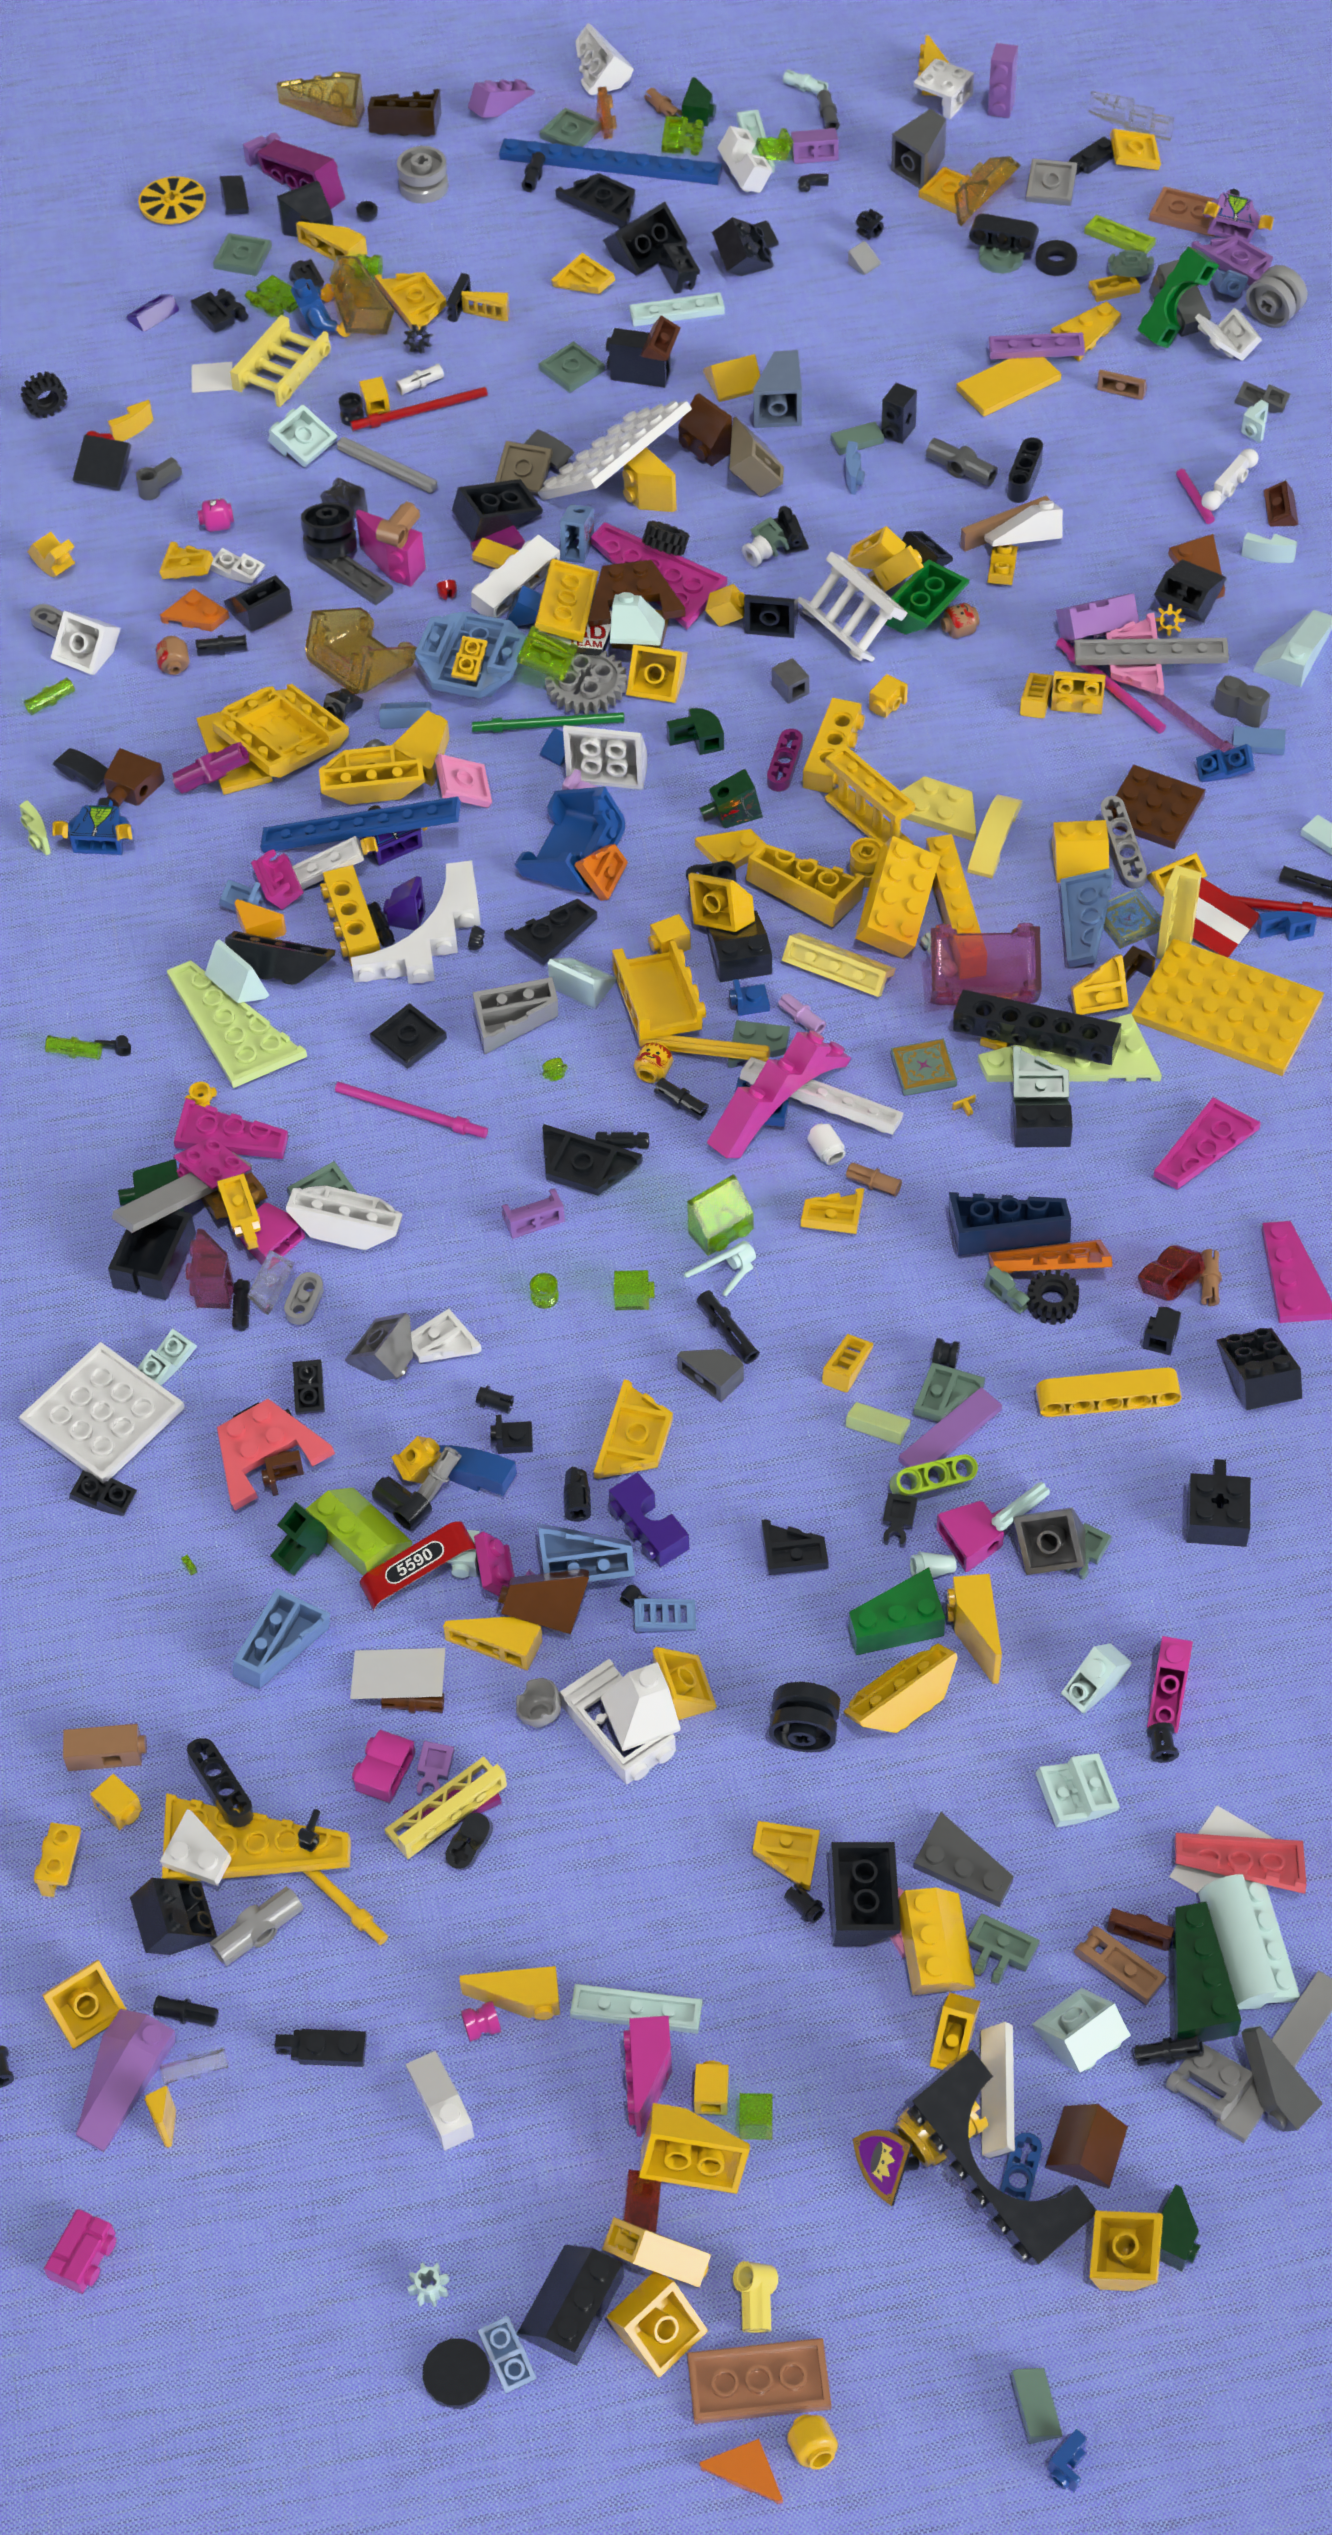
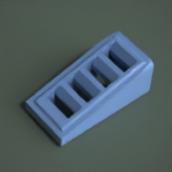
(653, 1625)

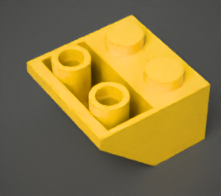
(1078, 692)

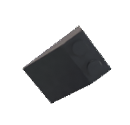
(494, 507)
(741, 952)

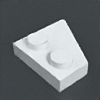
(196, 1851)

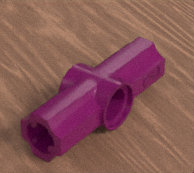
(210, 767)

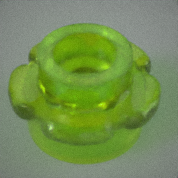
(554, 1069)

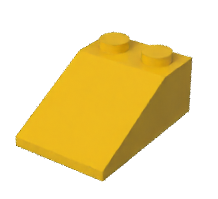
(975, 1621)
(691, 2151)

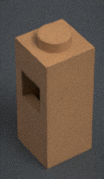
(103, 1747)

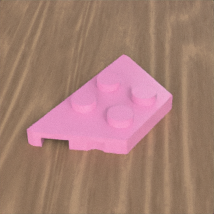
(1143, 676)

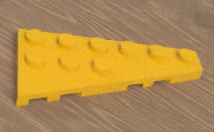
(261, 1846)

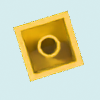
(649, 483)
(656, 673)
(1079, 847)
(720, 903)
(1125, 2250)
(657, 2323)

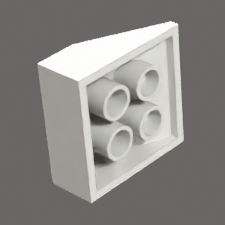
(606, 756)

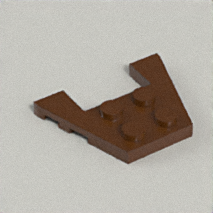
(636, 578)

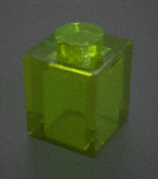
(633, 1290)
(756, 2116)

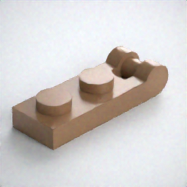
(1121, 1965)

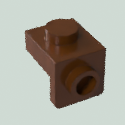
(280, 1467)

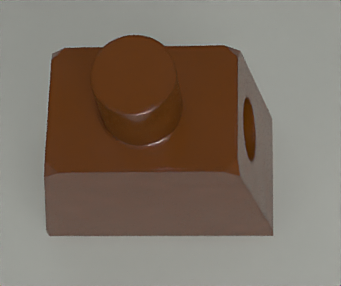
(132, 778)

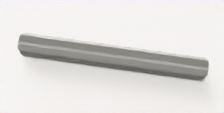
(387, 465)

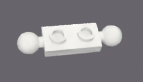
(1229, 480)

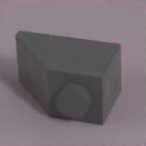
(712, 1371)

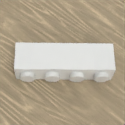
(500, 589)

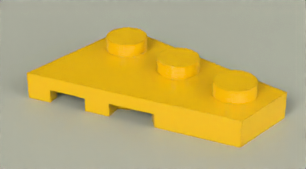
(1093, 323)

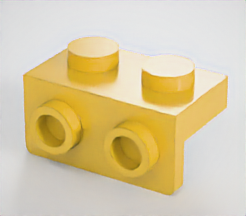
(57, 1857)

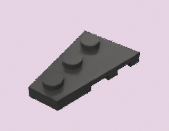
(962, 1863)

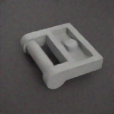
(1215, 2073)

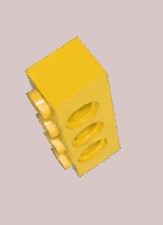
(837, 729)
(350, 912)

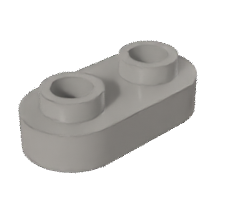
(46, 618)
(302, 1300)

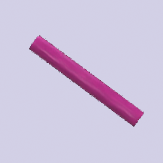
(1194, 495)

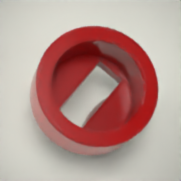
(446, 588)

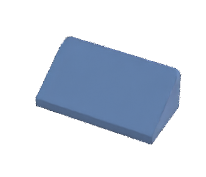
(402, 714)

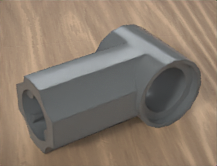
(152, 479)

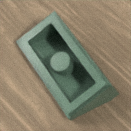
(1036, 2404)

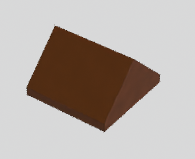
(1087, 2144)

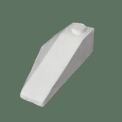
(600, 62)

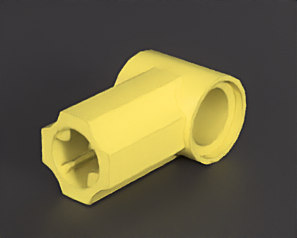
(756, 2284)

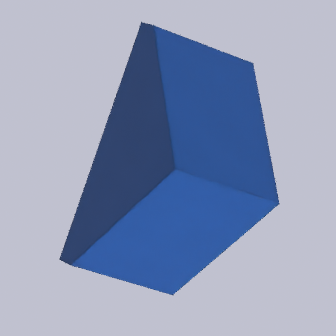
(524, 607)

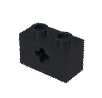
(899, 413)

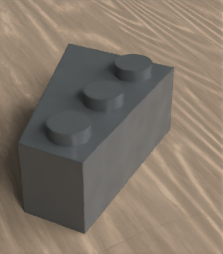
(1189, 305)

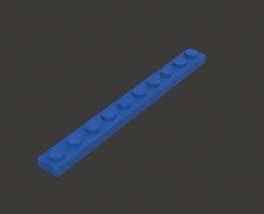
(613, 161)

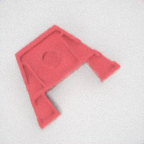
(262, 1434)

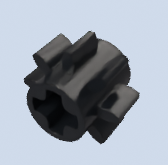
(869, 224)
(422, 343)

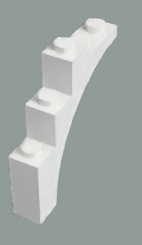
(435, 937)

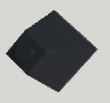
(303, 205)

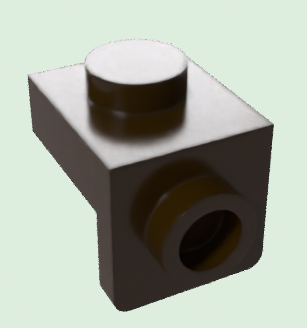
(1139, 961)

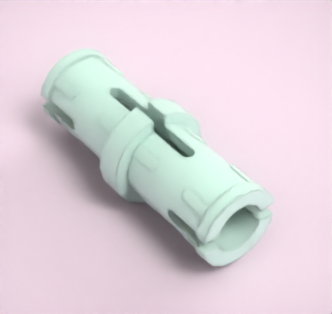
(804, 82)

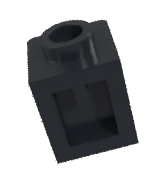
(306, 270)
(512, 1436)

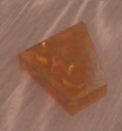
(603, 106)

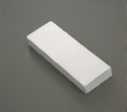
(342, 855)

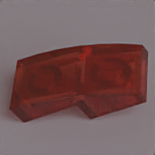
(641, 2201)

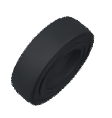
(1056, 247)

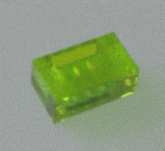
(189, 1565)

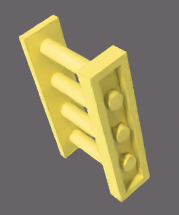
(270, 345)

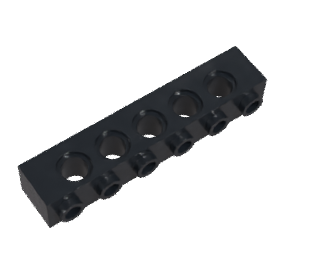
(1037, 1027)

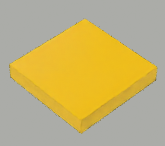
(1135, 149)
(941, 189)

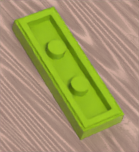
(1119, 235)

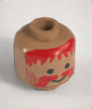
(960, 620)
(172, 655)

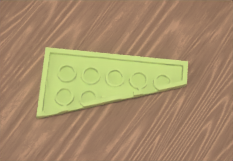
(234, 1031)
(1131, 1060)

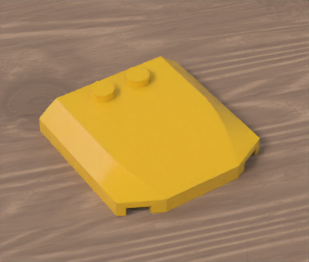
(281, 729)

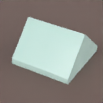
(234, 975)
(580, 980)

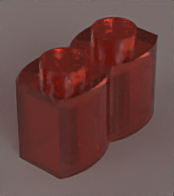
(1171, 1272)

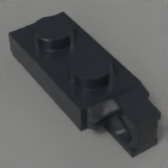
(1093, 156)
(323, 2047)

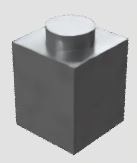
(790, 680)

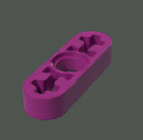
(786, 768)

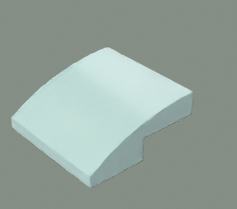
(1077, 1790)

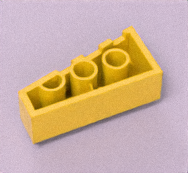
(805, 884)

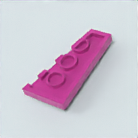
(233, 1132)
(1205, 1141)
(1294, 1279)

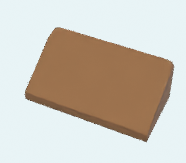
(1121, 384)

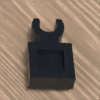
(899, 1514)

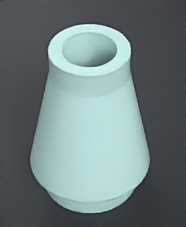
(938, 1563)

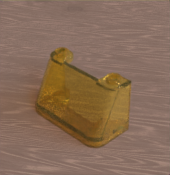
(343, 649)

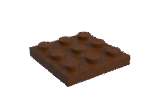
(1158, 805)

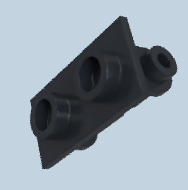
(791, 530)

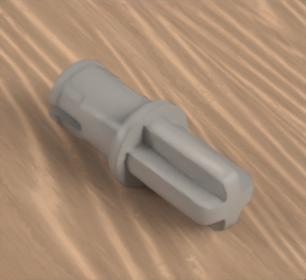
(439, 1473)

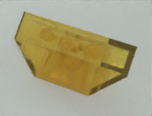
(982, 185)

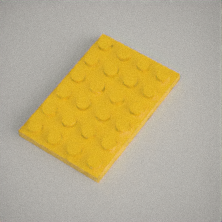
(1227, 1006)

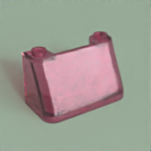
(985, 963)

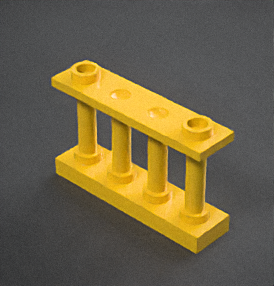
(871, 787)

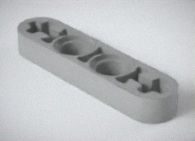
(1127, 840)

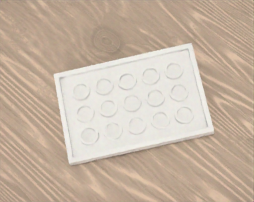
(613, 450)

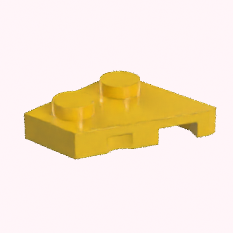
(583, 275)
(729, 846)
(1101, 989)
(833, 1212)

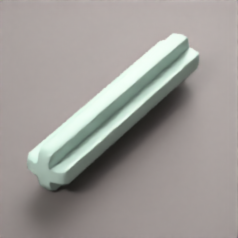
(1020, 1506)

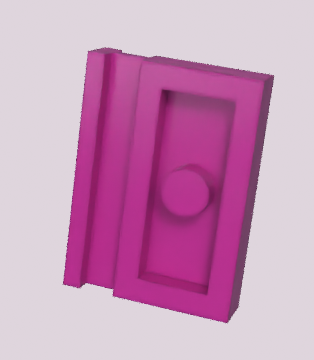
(493, 1562)

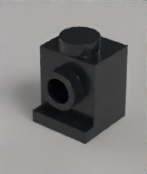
(1162, 1331)

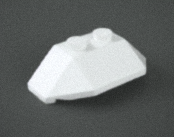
(343, 1216)

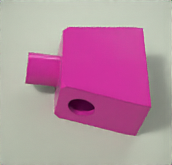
(277, 1233)
(970, 1533)

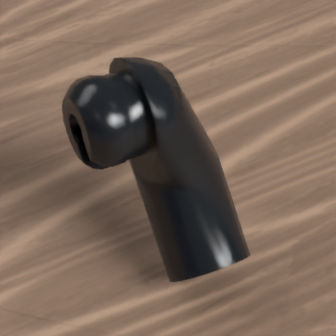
(812, 179)

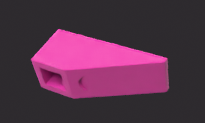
(1170, 1681)

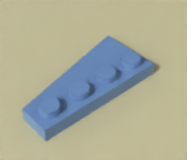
(1084, 914)

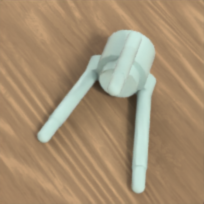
(737, 1257)

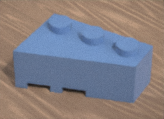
(573, 1550)
(278, 1637)

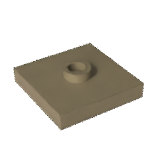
(525, 463)

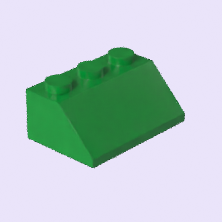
(926, 596)

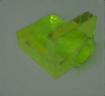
(775, 148)

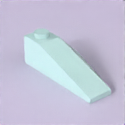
(1296, 651)

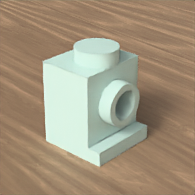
(466, 1562)

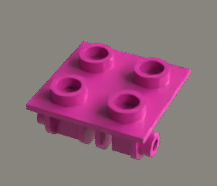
(210, 1162)

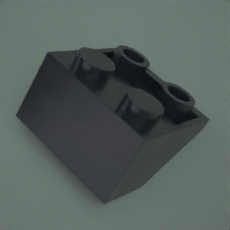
(742, 247)
(1190, 588)
(261, 603)
(172, 1915)

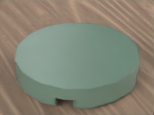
(1000, 260)
(1131, 263)

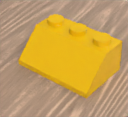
(935, 1941)

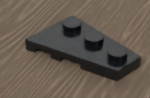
(553, 932)

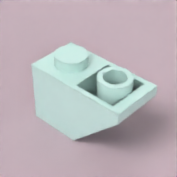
(1096, 1676)

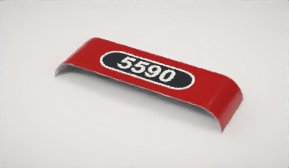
(415, 1562)

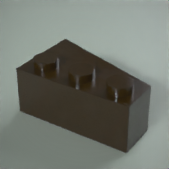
(405, 115)

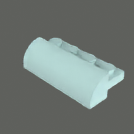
(1250, 1942)

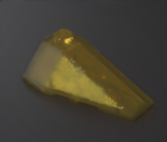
(329, 98)

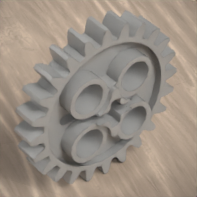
(589, 684)

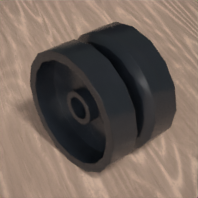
(328, 530)
(804, 1717)

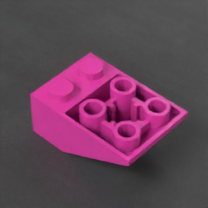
(646, 2066)

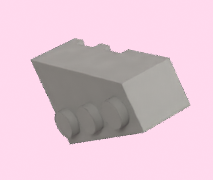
(513, 1010)

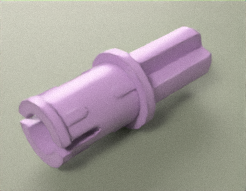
(801, 1013)

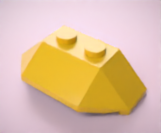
(371, 775)
(904, 1691)

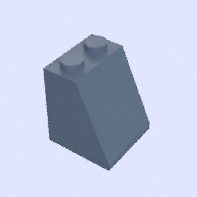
(779, 392)

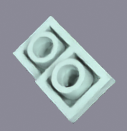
(1276, 550)
(168, 1358)

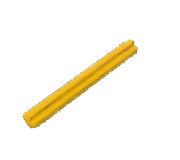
(712, 1047)

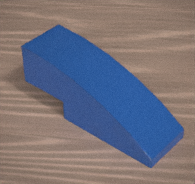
(482, 1470)

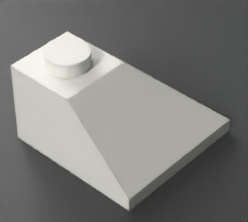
(84, 642)
(641, 1707)

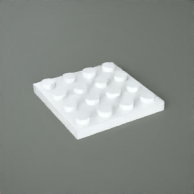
(101, 1412)

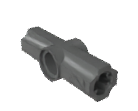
(961, 462)

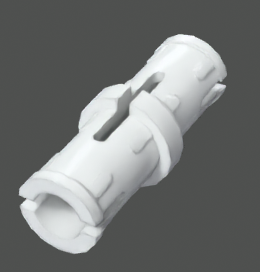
(419, 379)

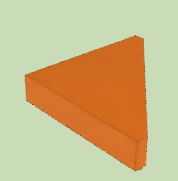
(746, 2469)

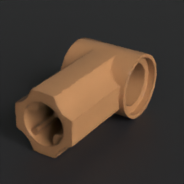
(397, 528)

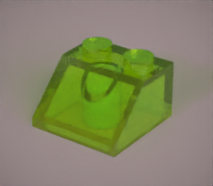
(719, 1215)

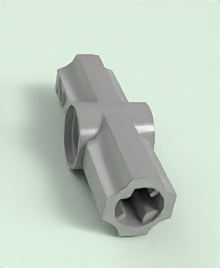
(256, 1926)

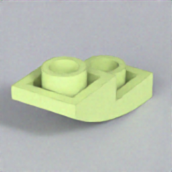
(34, 824)

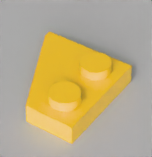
(185, 562)
(788, 1850)

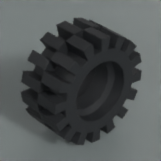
(40, 385)
(665, 538)
(1051, 1310)

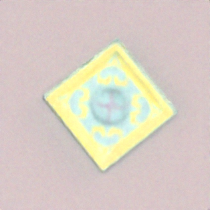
(1131, 918)

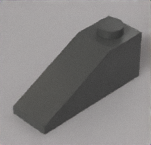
(1278, 2084)

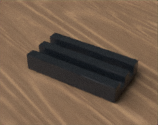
(454, 301)

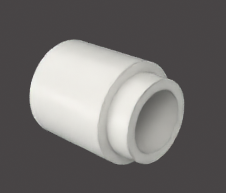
(826, 1143)

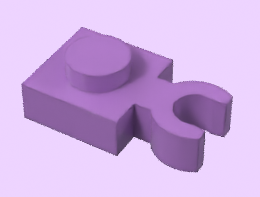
(253, 146)
(434, 1764)

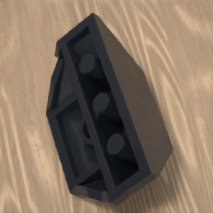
(278, 958)

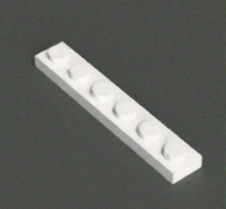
(836, 1101)

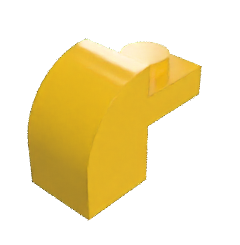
(52, 555)

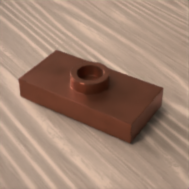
(1140, 1929)

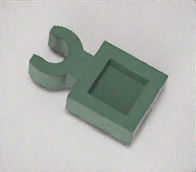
(772, 533)
(1003, 1287)
(1095, 1546)

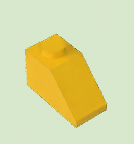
(875, 549)
(954, 2029)

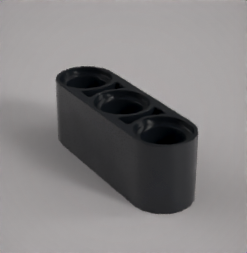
(1003, 233)
(1025, 470)

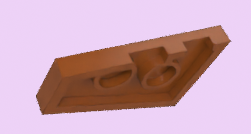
(1199, 552)

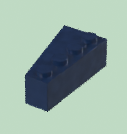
(1007, 1223)

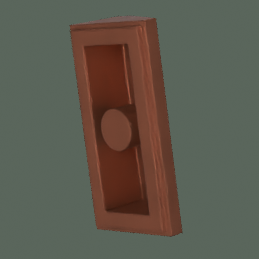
(660, 339)
(1281, 505)

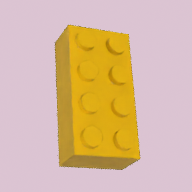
(897, 897)

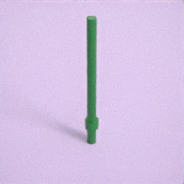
(497, 725)

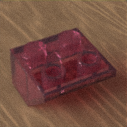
(209, 1273)

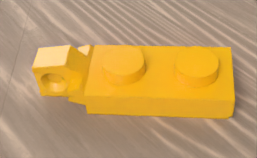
(240, 1208)

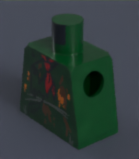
(733, 801)

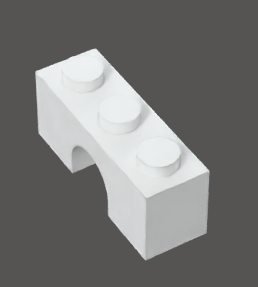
(748, 169)

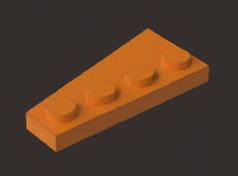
(1052, 1257)

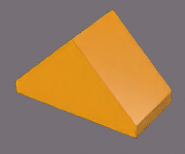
(259, 920)

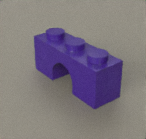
(661, 1538)

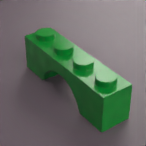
(1161, 320)

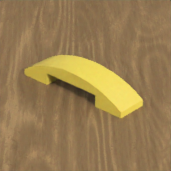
(993, 835)

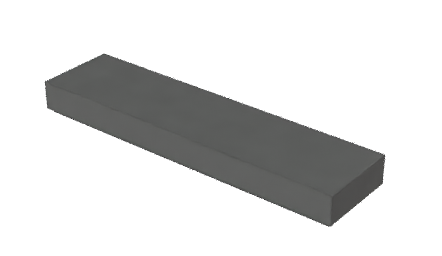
(355, 577)

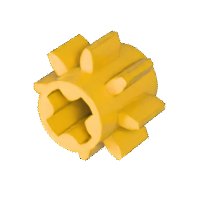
(1162, 619)

